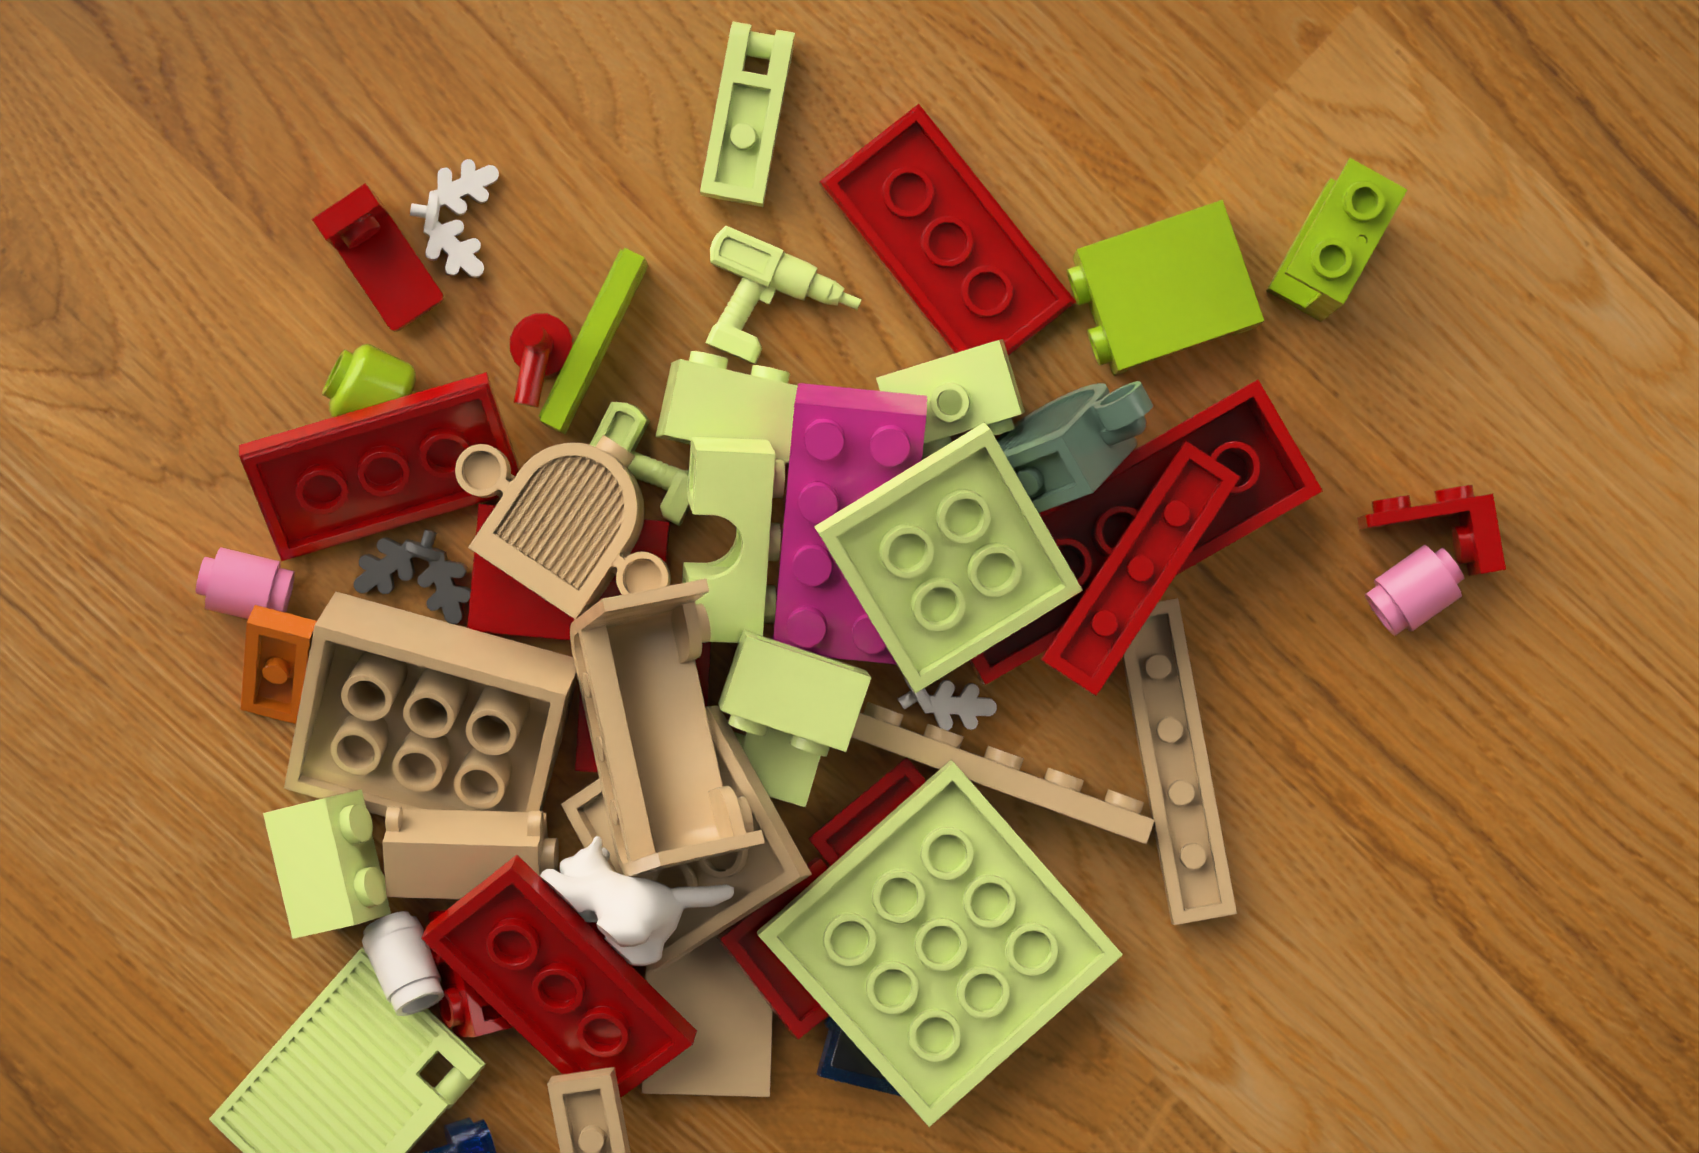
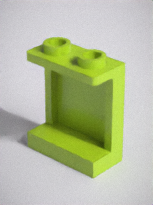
(1164, 288)

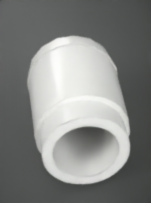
(403, 963)

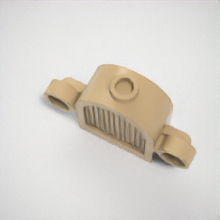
(563, 521)

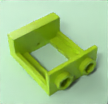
(1336, 240)

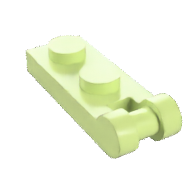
(747, 116)

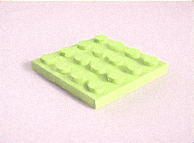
(939, 943)

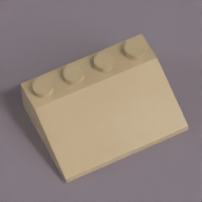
(426, 713)

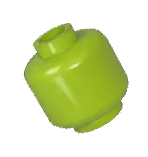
(367, 379)

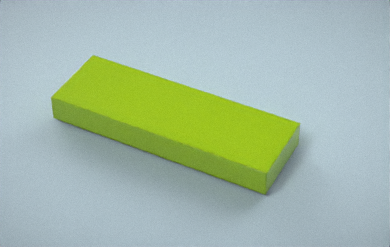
(593, 340)

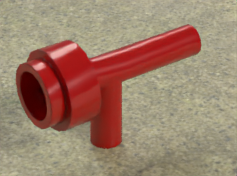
(540, 350)

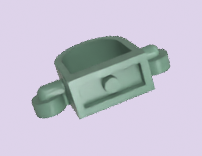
(1075, 441)

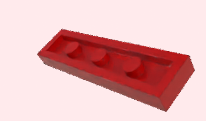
(1140, 568)

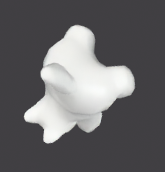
(628, 910)

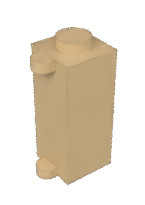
(456, 850)

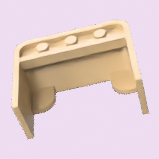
(654, 730)

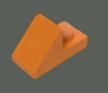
(275, 663)

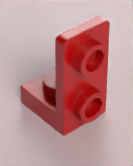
(379, 257)
(1474, 541)

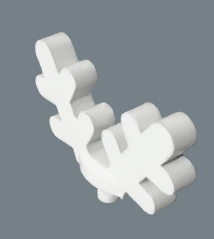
(443, 235)
(944, 704)

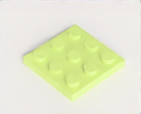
(949, 557)

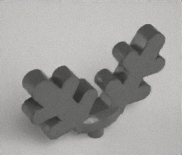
(400, 557)

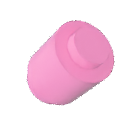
(241, 580)
(1415, 589)

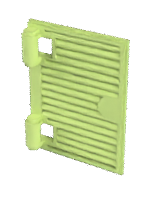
(348, 1076)

